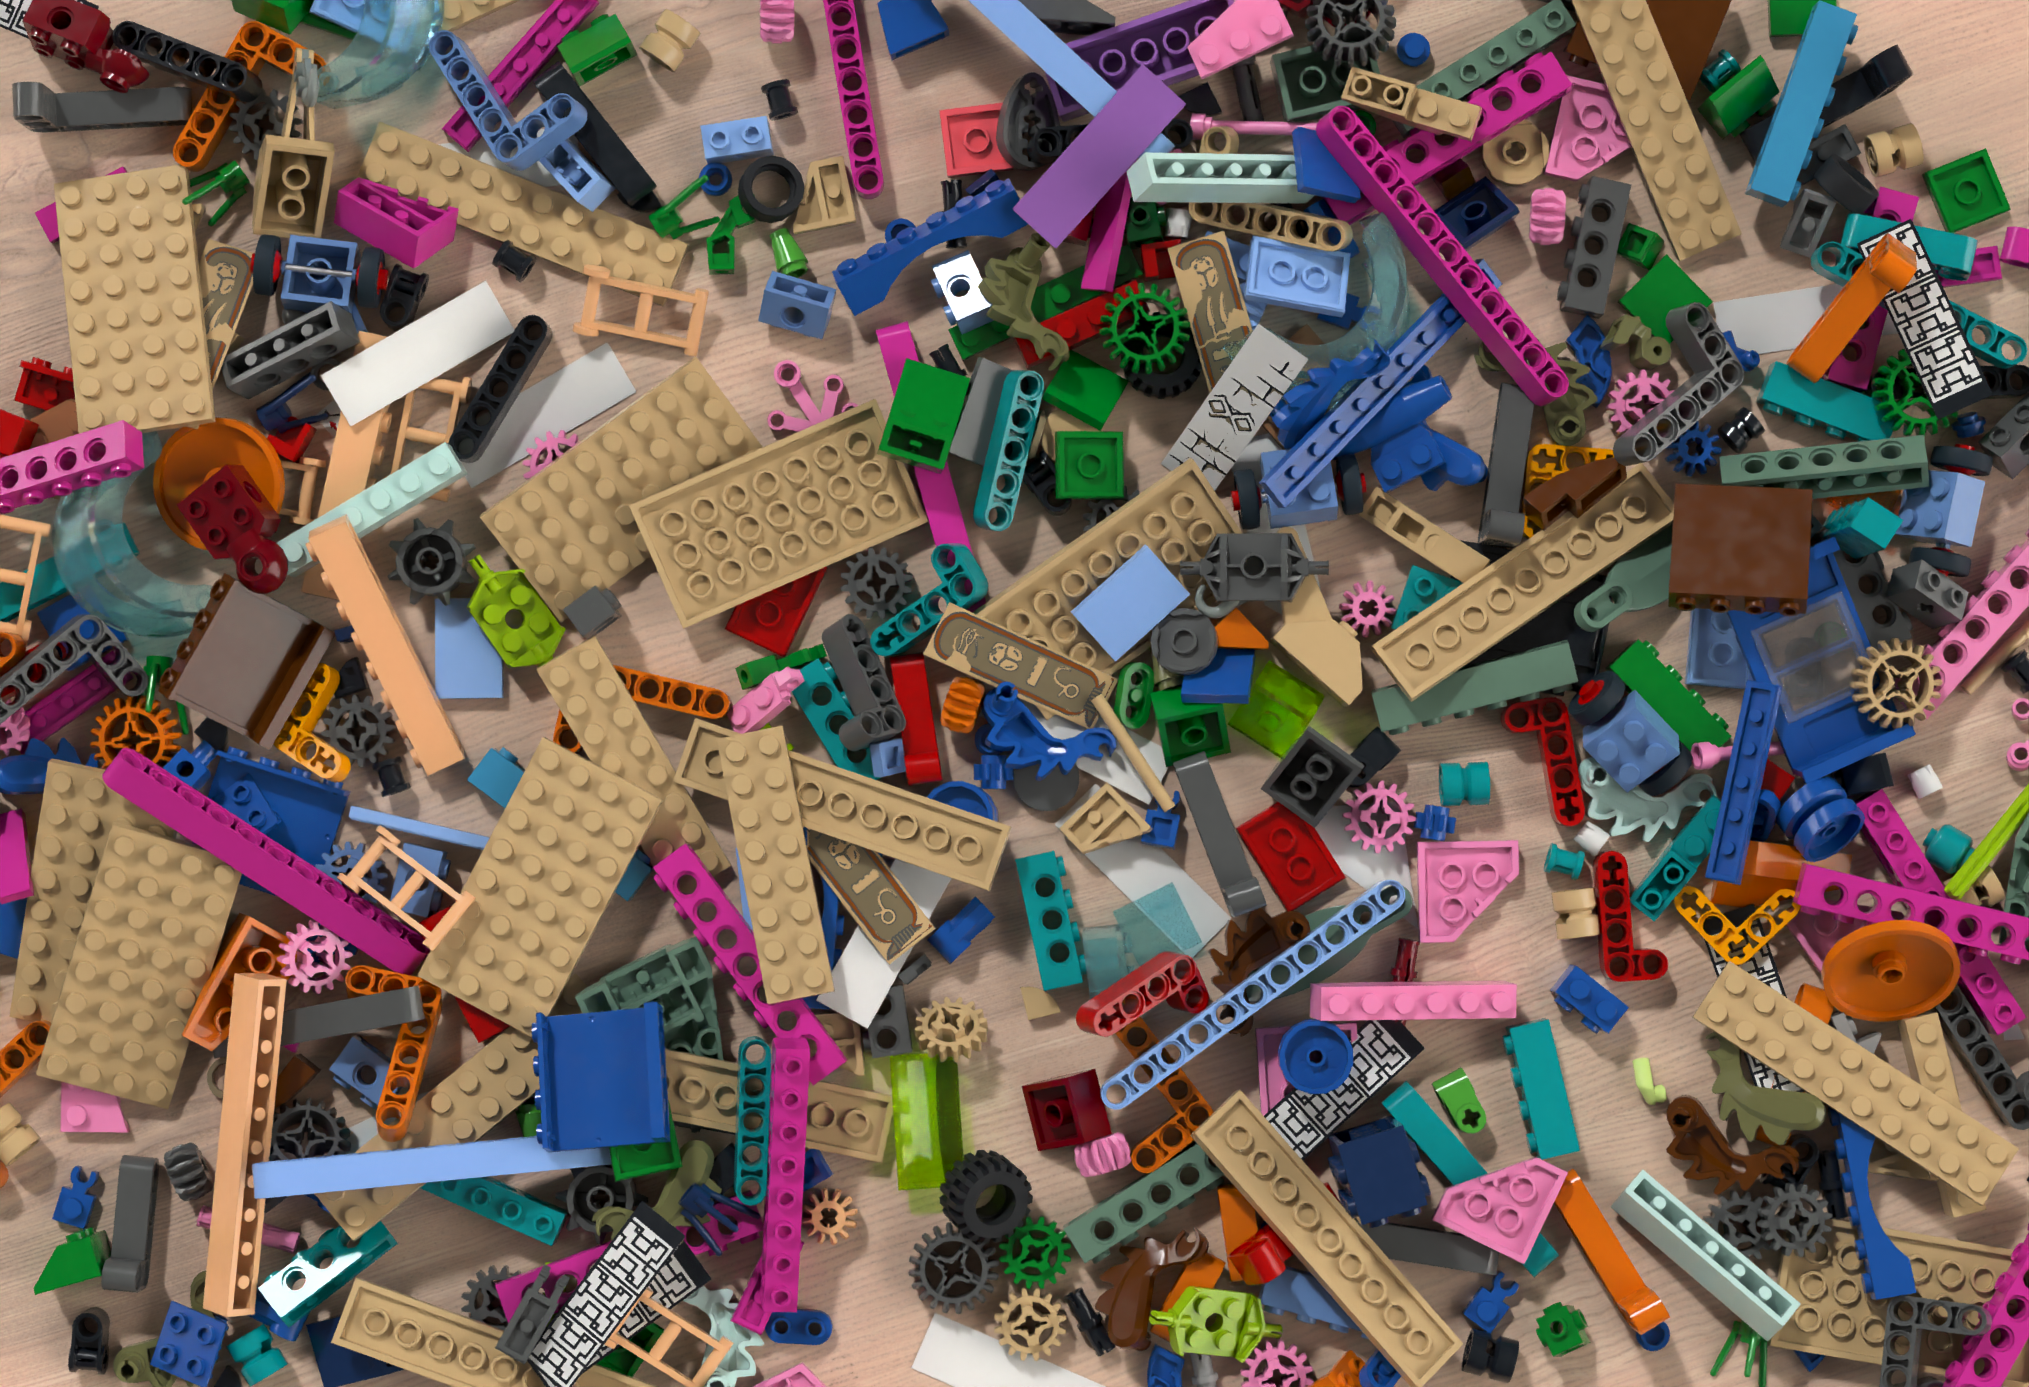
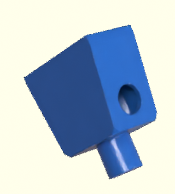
(910, 25)
(197, 760)

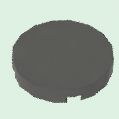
(1184, 642)
(1050, 792)

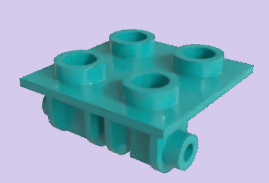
(1420, 592)

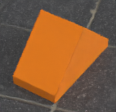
(1238, 633)

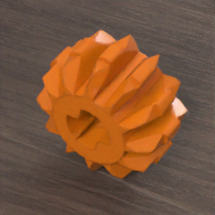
(962, 704)

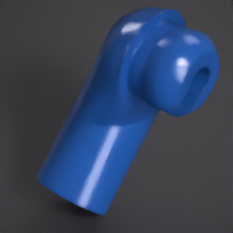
(1748, 359)

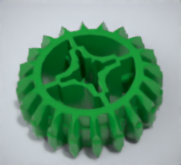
(1117, 340)
(1895, 409)

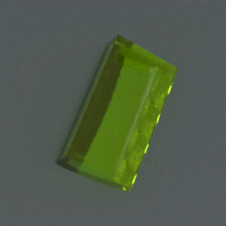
(925, 1119)

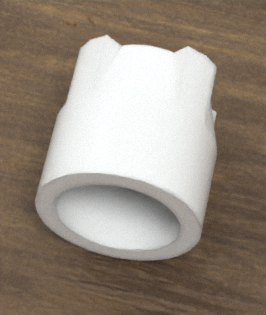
(1177, 223)
(1924, 781)
(1591, 838)

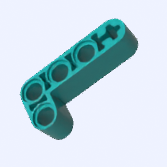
(1948, 252)
(927, 606)

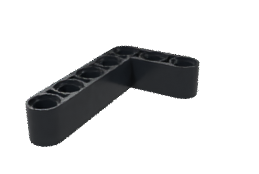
(1872, 81)

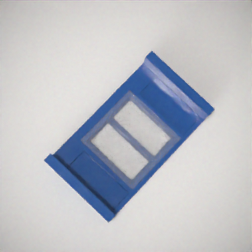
(1813, 664)

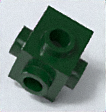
(1149, 229)

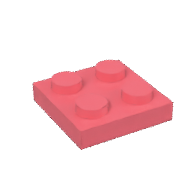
(971, 140)

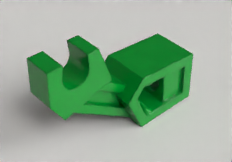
(734, 217)
(755, 671)

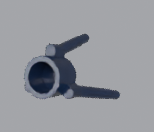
(276, 411)
(698, 1202)

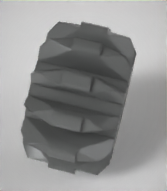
(188, 1171)

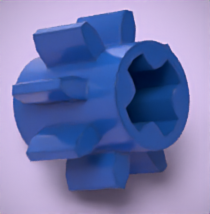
(992, 772)
(1435, 822)

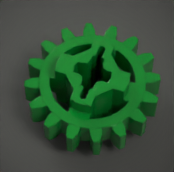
(1043, 1264)

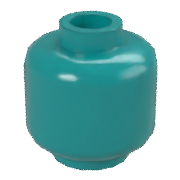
(1948, 848)

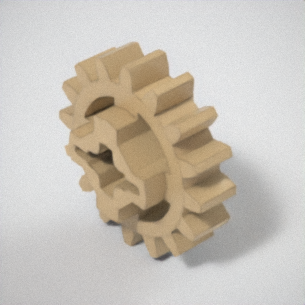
(951, 1029)
(1046, 1321)

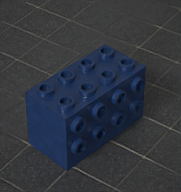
(1377, 1172)

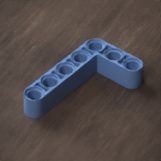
(494, 109)

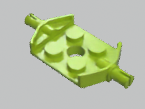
(506, 591)
(1236, 1329)

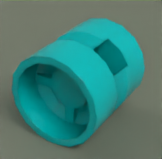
(1464, 783)
(256, 1355)

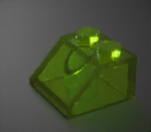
(1277, 709)

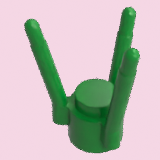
(227, 176)
(667, 218)
(154, 669)
(1751, 1337)

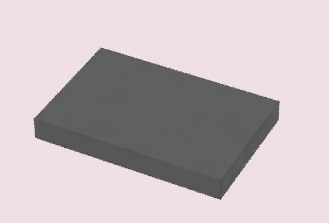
(980, 410)

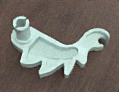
(1636, 806)
(737, 1360)

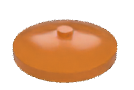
(196, 455)
(1890, 970)

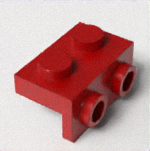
(44, 386)

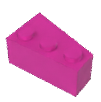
(394, 223)

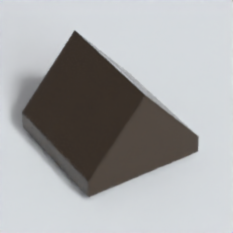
(1454, 179)

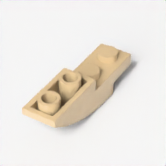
(1411, 105)
(1423, 536)

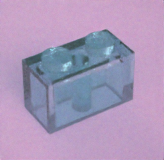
(1106, 956)

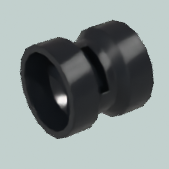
(1741, 430)

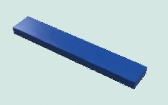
(1743, 782)

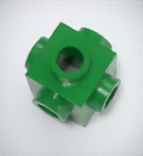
(1573, 1333)

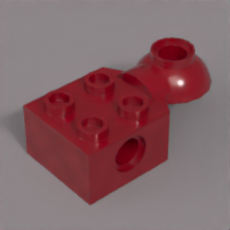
(83, 41)
(234, 523)

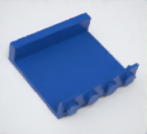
(307, 807)
(601, 1079)

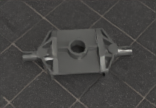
(1279, 579)

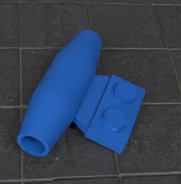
(1397, 439)

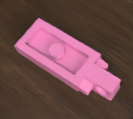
(764, 701)

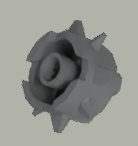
(414, 553)
(581, 1199)

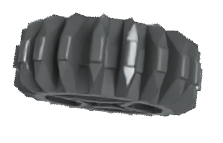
(1368, 40)
(318, 1142)
(967, 1276)

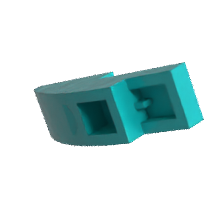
(1677, 862)

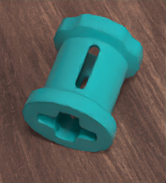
(1719, 71)
(1564, 861)

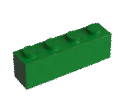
(1667, 696)

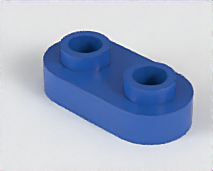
(1765, 816)
(798, 1327)
(1378, 1372)

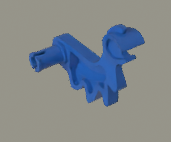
(1311, 399)
(1462, 464)
(1031, 744)
(28, 772)

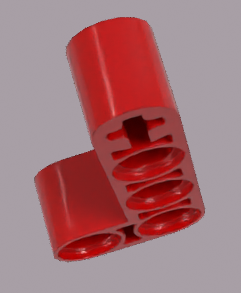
(919, 735)
(1551, 762)
(1621, 915)
(1104, 1012)
(1263, 1255)

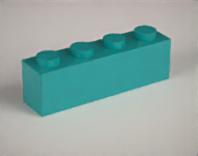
(1822, 404)
(1862, 527)
(1542, 1089)

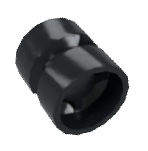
(1490, 1355)

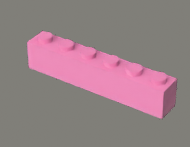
(1412, 1000)

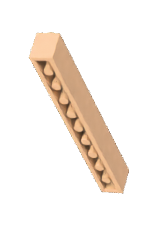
(244, 1140)

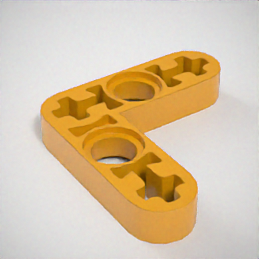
(1537, 475)
(302, 734)
(1729, 931)

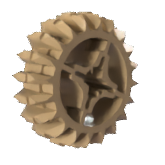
(1919, 668)

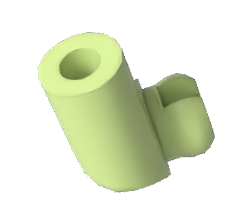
(1644, 1082)

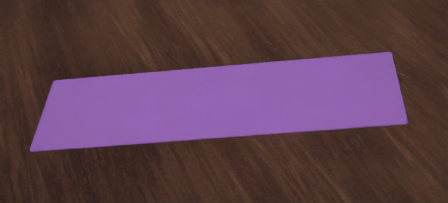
(1099, 156)

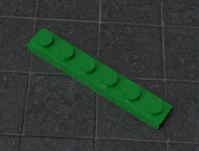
(1048, 301)

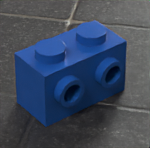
(1589, 998)

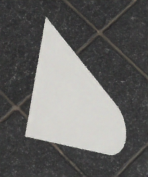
(1365, 865)

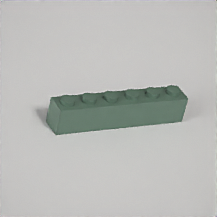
(1479, 685)

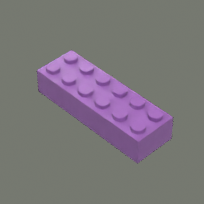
(1152, 40)

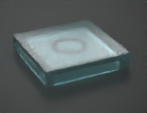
(1158, 924)

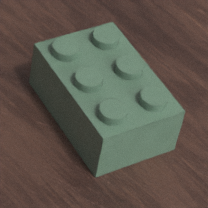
(1310, 85)

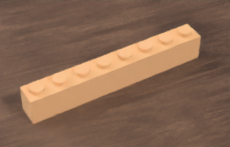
(351, 466)
(386, 645)

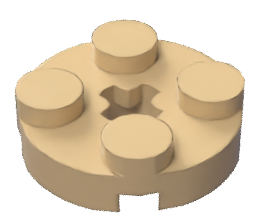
(1528, 167)

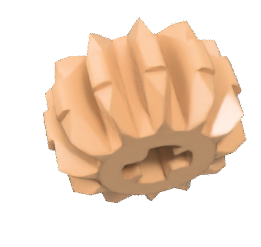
(841, 1217)

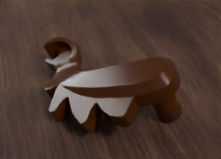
(1248, 950)
(1712, 1155)
(1133, 1283)

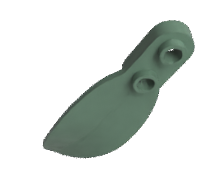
(1634, 583)
(1333, 935)

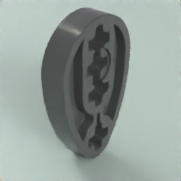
(1011, 125)

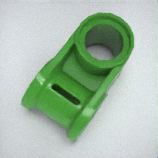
(1457, 1096)

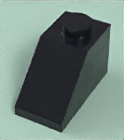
(1865, 775)

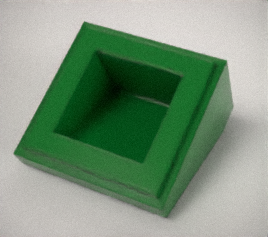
(1640, 246)

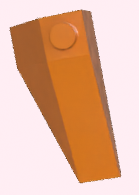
(1770, 869)
(246, 949)

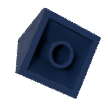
(1477, 213)

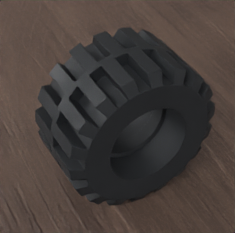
(1164, 384)
(1001, 1212)

